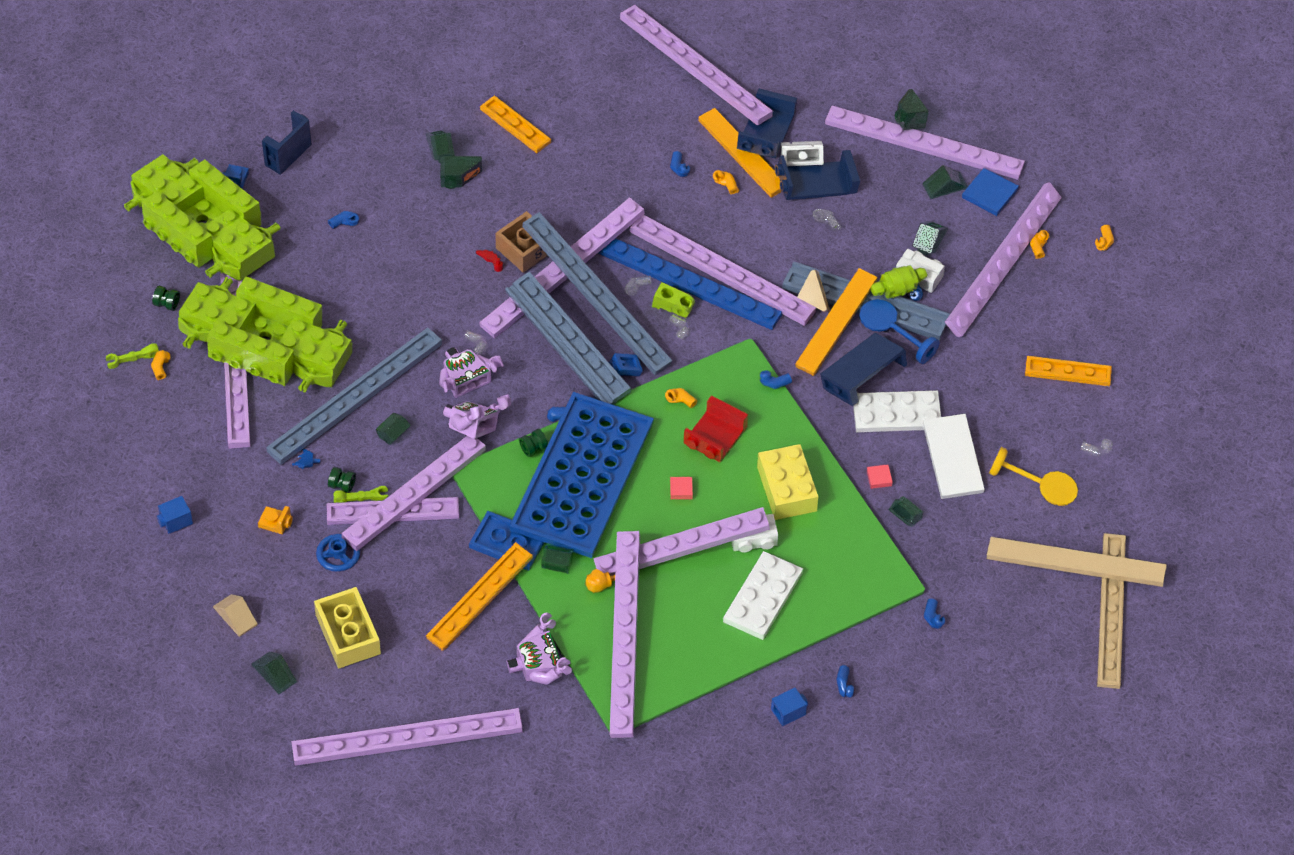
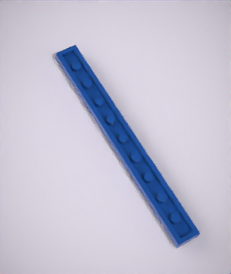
(692, 283)

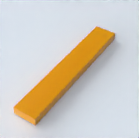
(750, 162)
(836, 322)
(479, 596)

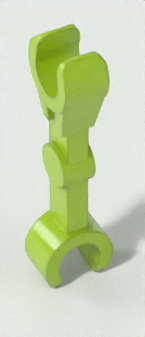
(145, 353)
(341, 496)

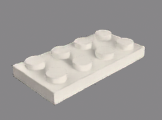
(895, 410)
(763, 595)

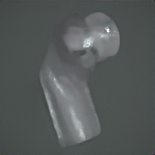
(826, 217)
(636, 283)
(682, 325)
(479, 340)
(1099, 450)

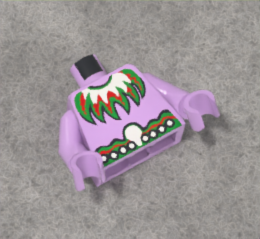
(466, 371)
(475, 419)
(539, 656)

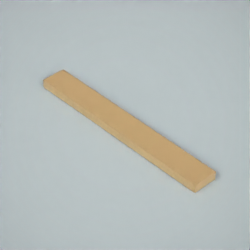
(1076, 561)
(1111, 619)

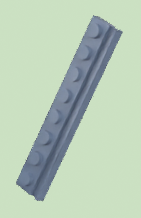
(910, 314)
(567, 339)

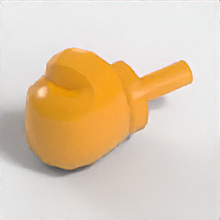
(598, 581)

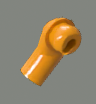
(726, 179)
(157, 364)
(680, 395)

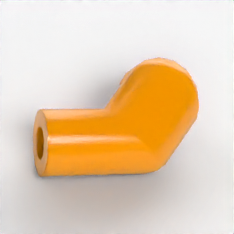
(1107, 239)
(1038, 242)

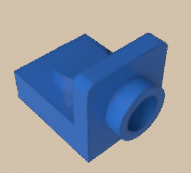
(237, 174)
(626, 364)

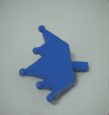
(306, 460)

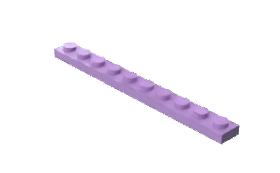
(696, 65)
(924, 142)
(1003, 260)
(722, 269)
(552, 276)
(236, 396)
(625, 635)
(406, 736)

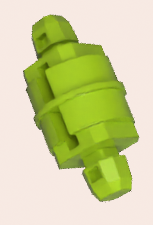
(898, 281)

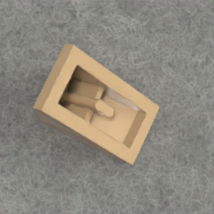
(813, 292)
(236, 614)

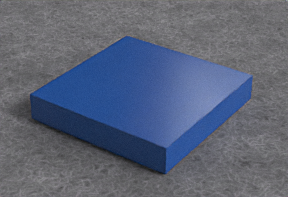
(990, 191)

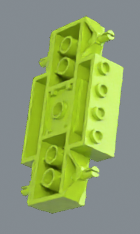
(181, 195)
(237, 323)

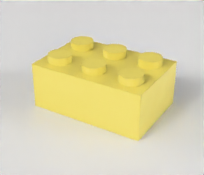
(787, 482)
(347, 627)

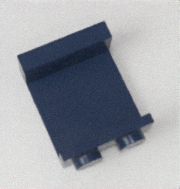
(281, 155)

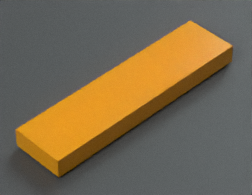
(515, 124)
(1068, 371)

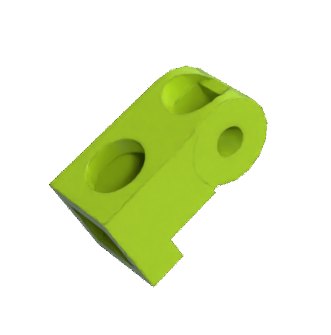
(673, 300)

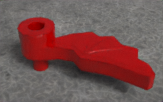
(489, 256)

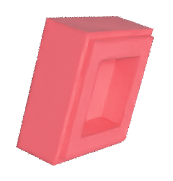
(879, 476)
(681, 488)

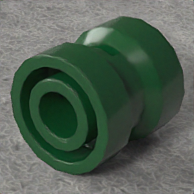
(166, 298)
(533, 442)
(341, 479)

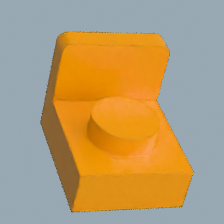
(275, 520)

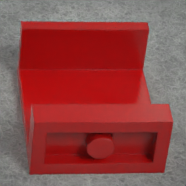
(716, 429)

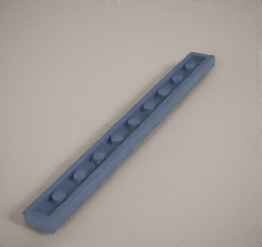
(597, 293)
(354, 396)

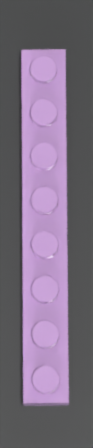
(413, 492)
(692, 540)

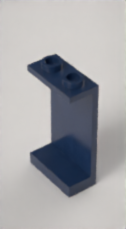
(767, 137)
(818, 180)
(860, 365)

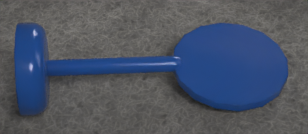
(882, 315)

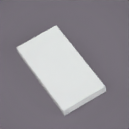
(953, 456)

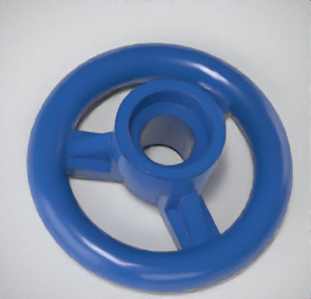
(336, 549)

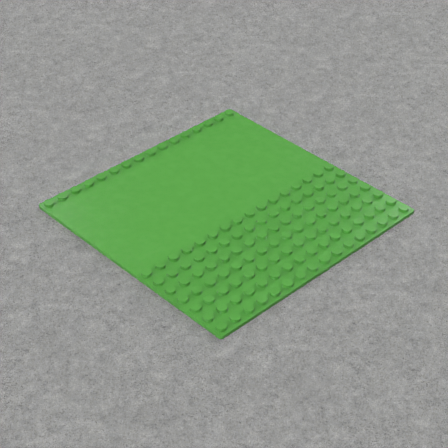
(681, 635)

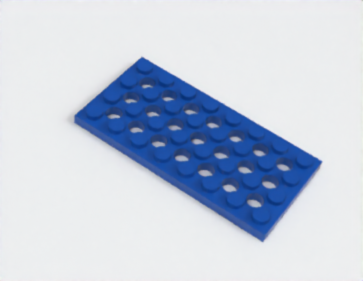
(588, 485)

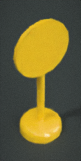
(1055, 486)

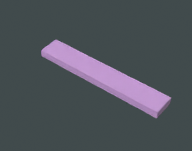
(425, 510)

